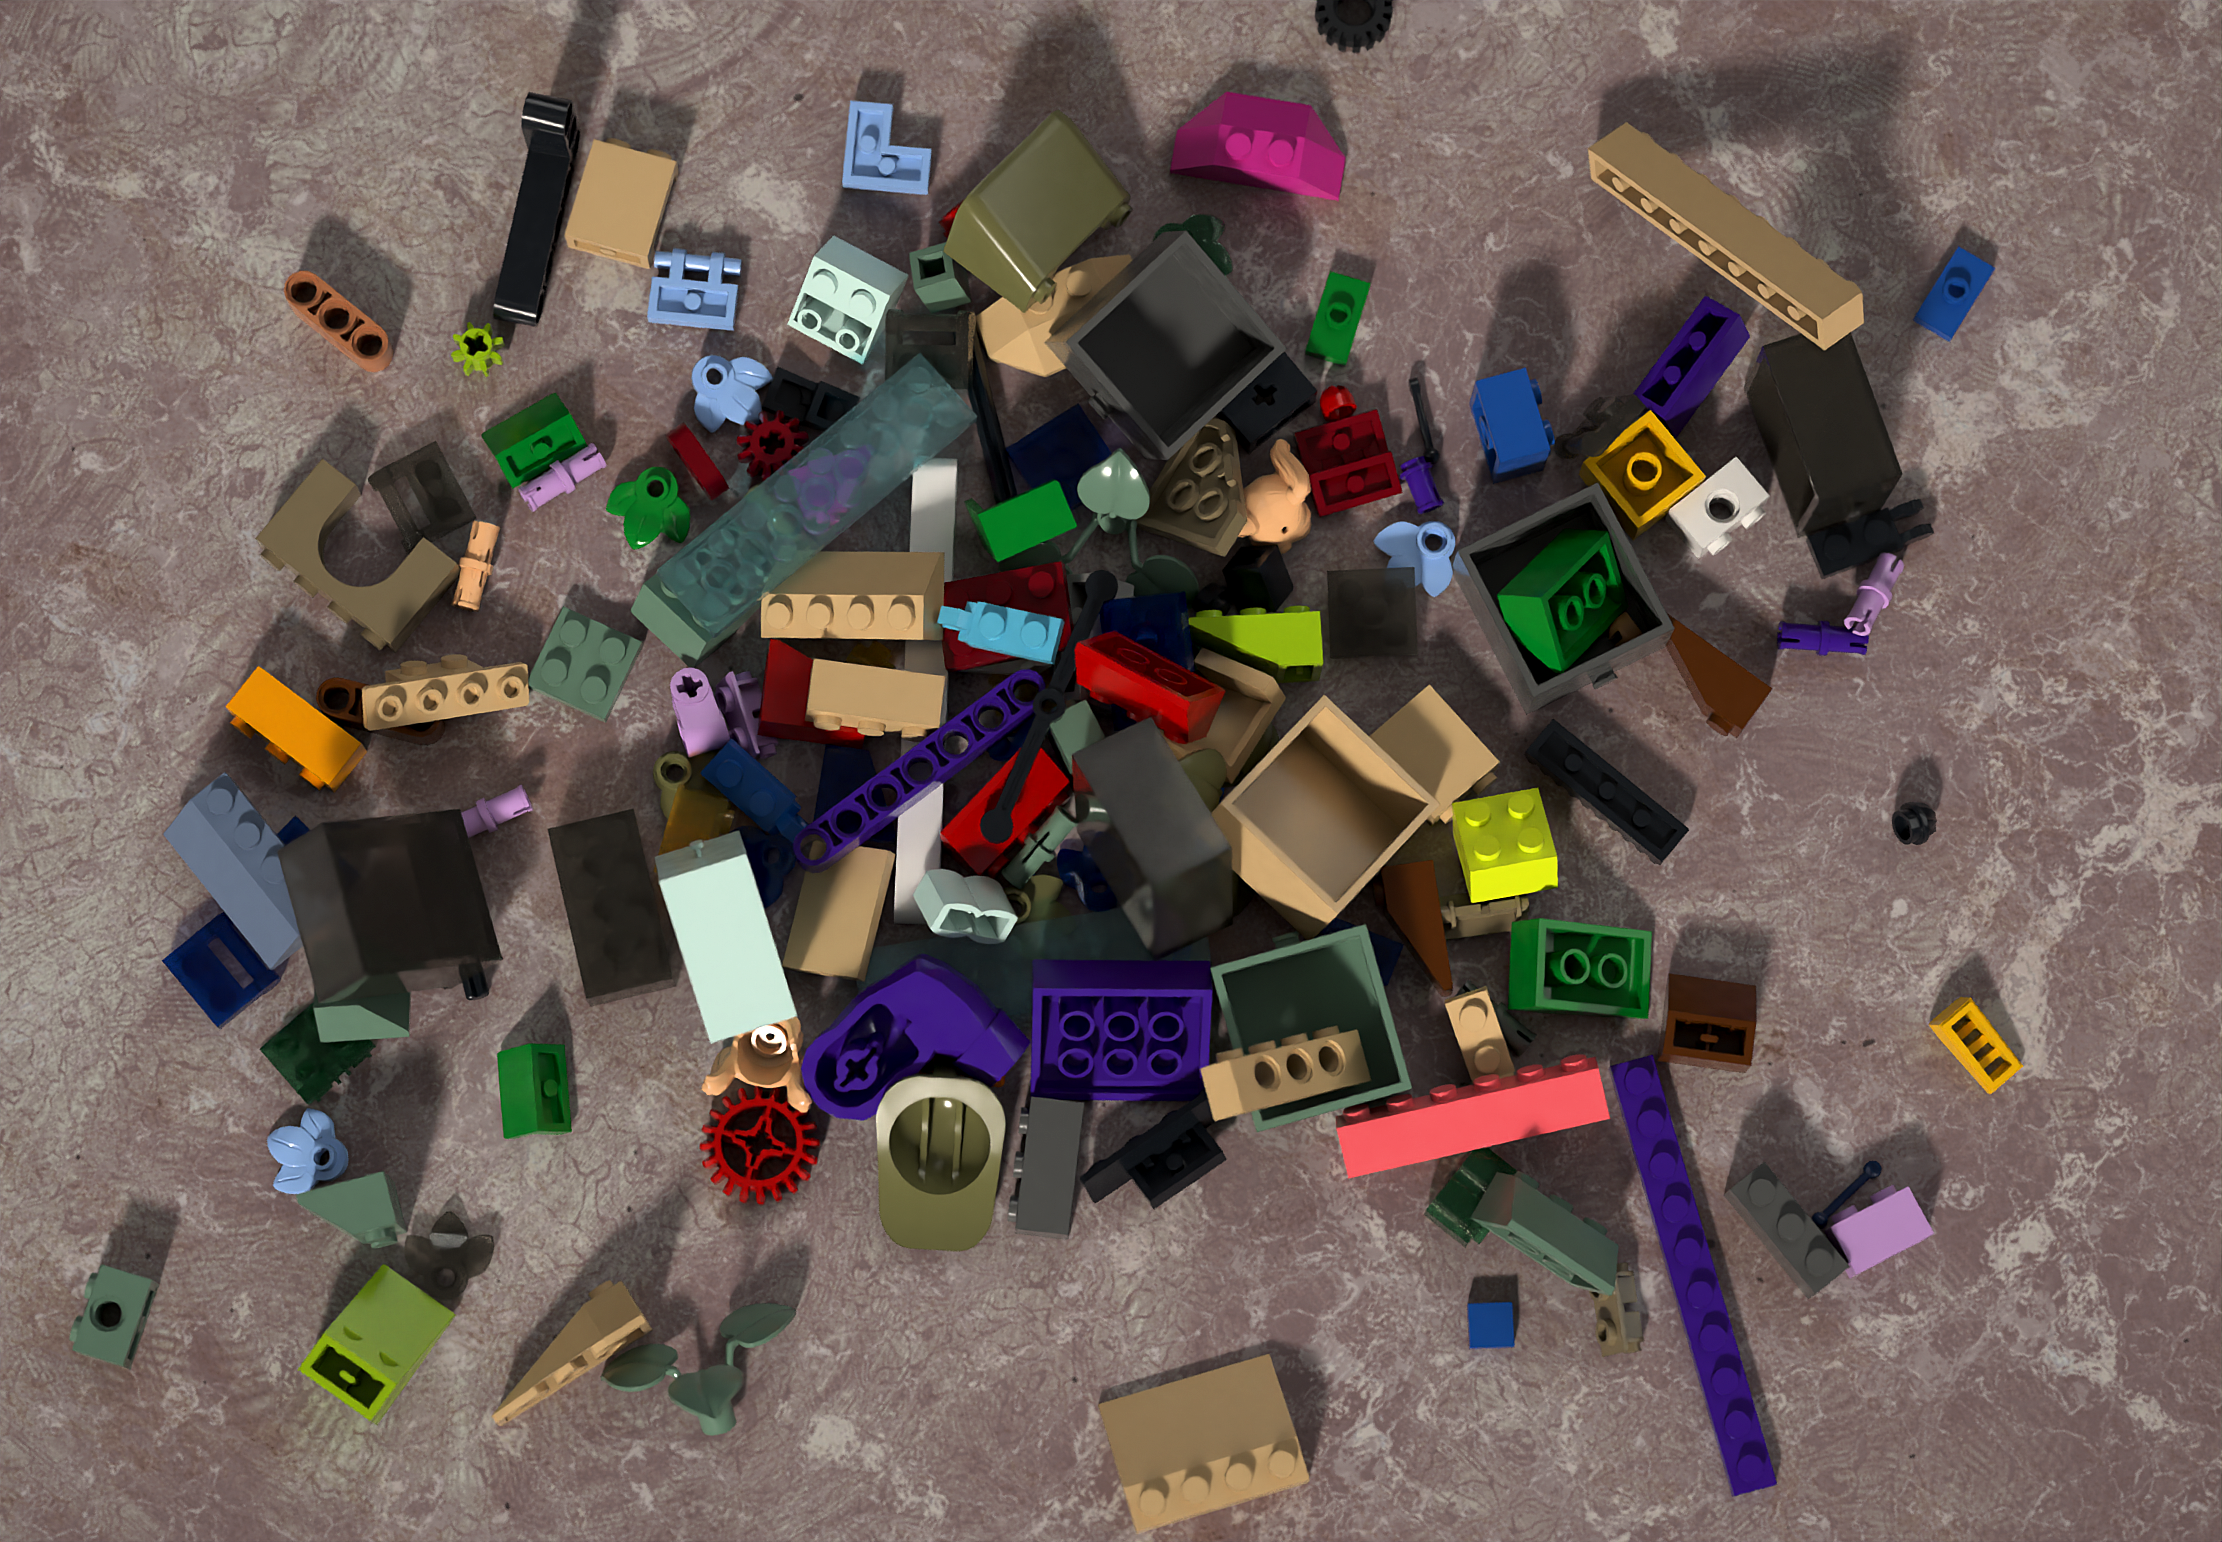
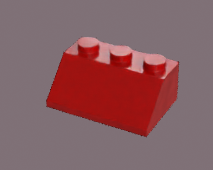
(1147, 686)
(1040, 795)

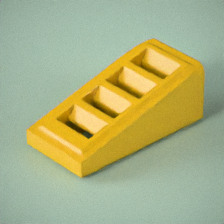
(1953, 1041)

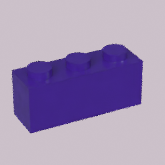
(1692, 364)

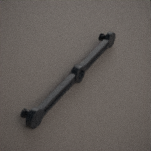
(997, 824)

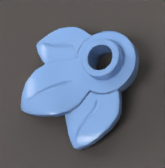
(733, 396)
(1408, 549)
(301, 1151)

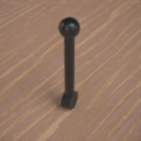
(1430, 454)

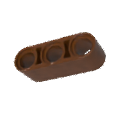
(352, 713)

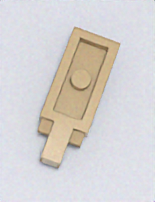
(1479, 1034)

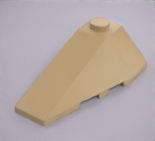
(592, 1336)

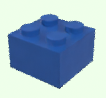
(1510, 425)

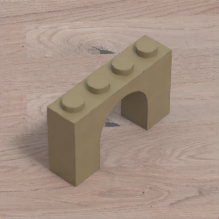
(384, 610)

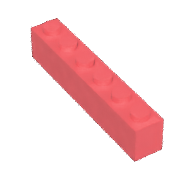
(1471, 1116)

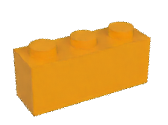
(295, 731)

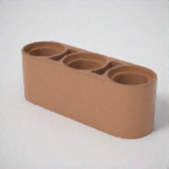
(330, 303)

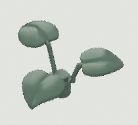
(1117, 497)
(708, 1390)

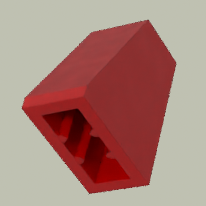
(786, 701)

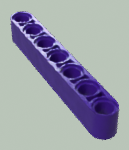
(912, 791)

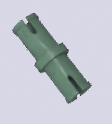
(1039, 847)

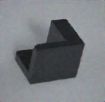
(1258, 578)

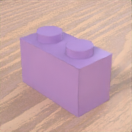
(1879, 1230)

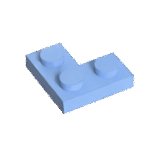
(876, 164)

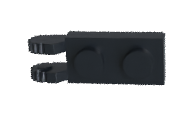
(1865, 539)

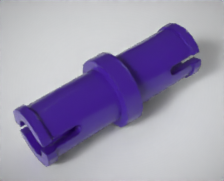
(1820, 638)

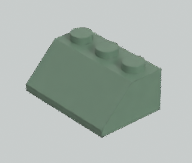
(1549, 1232)

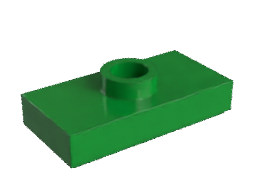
(1337, 318)

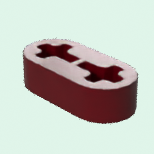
(697, 461)

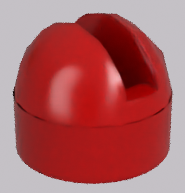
(1337, 403)

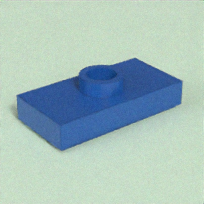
(1954, 294)

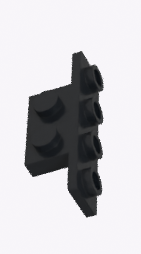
(1161, 1158)

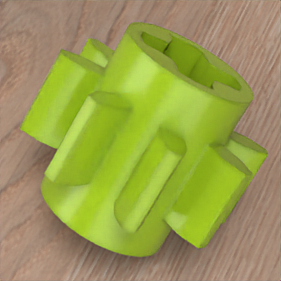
(480, 361)

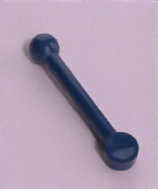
(1870, 1171)

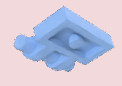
(691, 301)

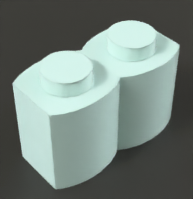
(965, 906)

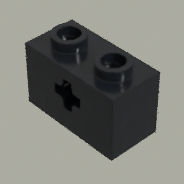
(1290, 397)

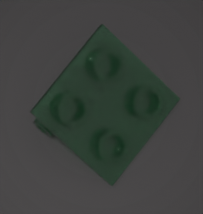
(312, 1064)

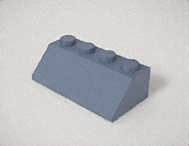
(239, 865)

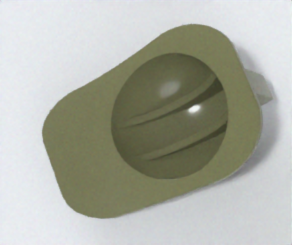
(938, 1159)

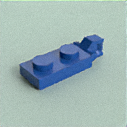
(755, 791)

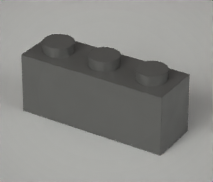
(1047, 1168)
(1786, 1230)

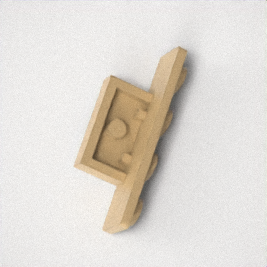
(443, 691)

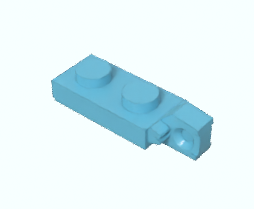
(1005, 630)

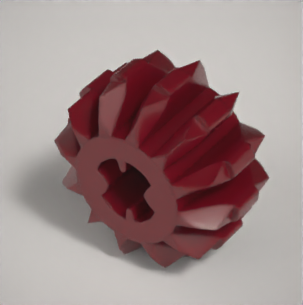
(763, 436)

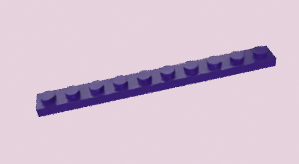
(1692, 1276)

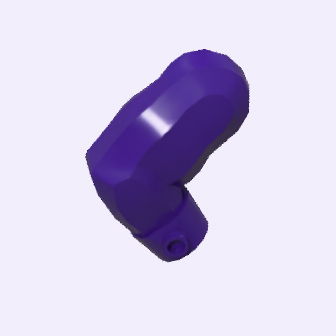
(897, 1031)

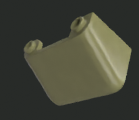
(1036, 212)

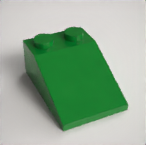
(1579, 969)

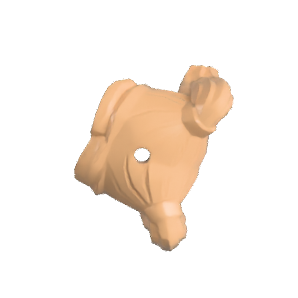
(1278, 502)
(763, 1062)

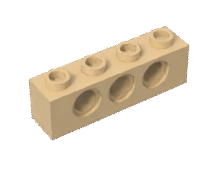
(1285, 1073)

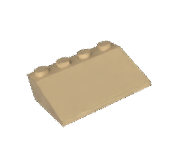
(1203, 1443)

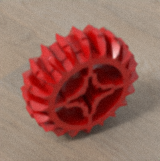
(739, 1137)

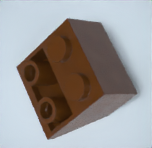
(1708, 1023)

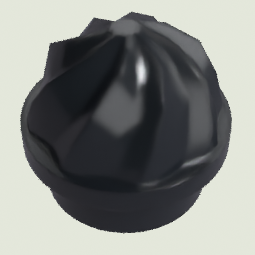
(1914, 823)

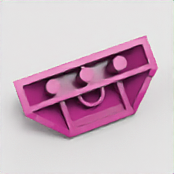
(1260, 146)

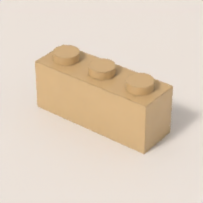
(874, 699)

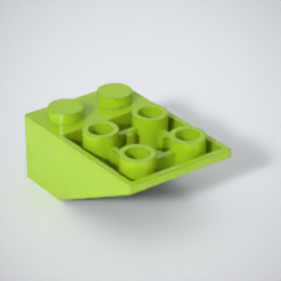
(1274, 643)
(377, 1343)

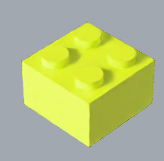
(1505, 845)

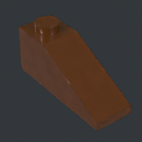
(1717, 683)
(1414, 913)

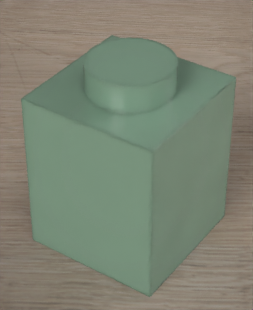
(939, 279)

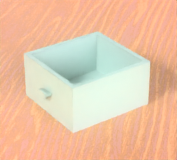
(724, 936)

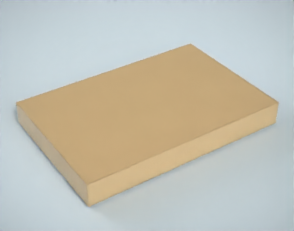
(839, 914)

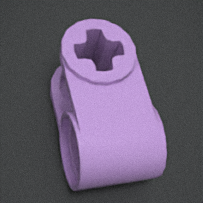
(698, 717)

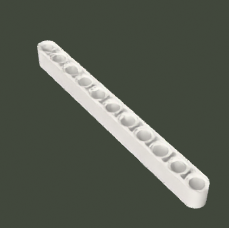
(920, 826)

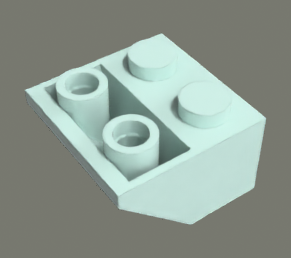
(846, 298)

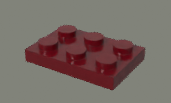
(1030, 589)

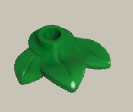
(649, 514)

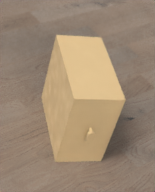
(1320, 817)

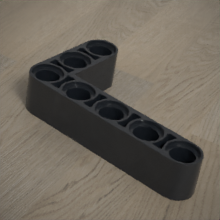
(552, 145)

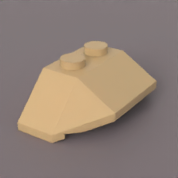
(1020, 337)

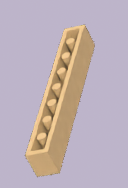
(1727, 236)

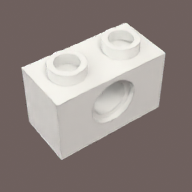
(1729, 485)

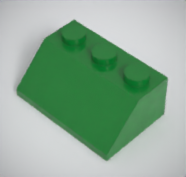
(1565, 597)

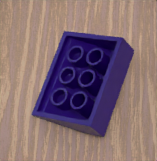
(1119, 1029)

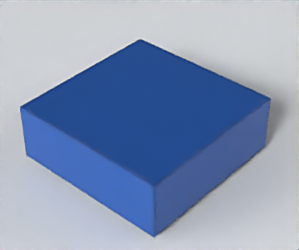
(1490, 1325)

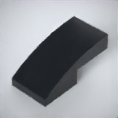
(810, 402)

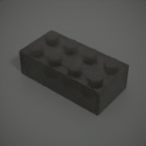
(611, 907)

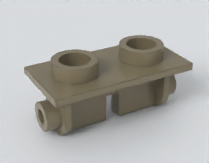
(1482, 918)
(1615, 1328)

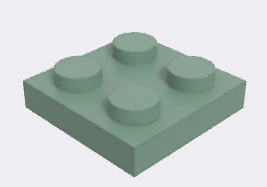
(584, 664)

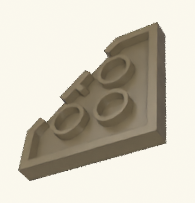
(1200, 492)

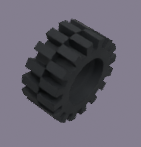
(1353, 35)

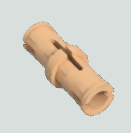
(475, 566)

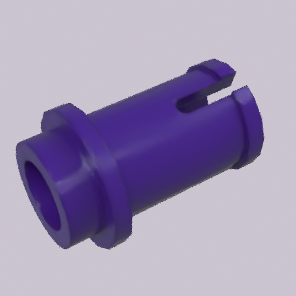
(1421, 484)

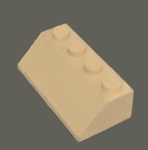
(859, 598)

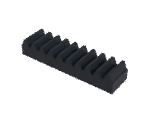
(1606, 792)

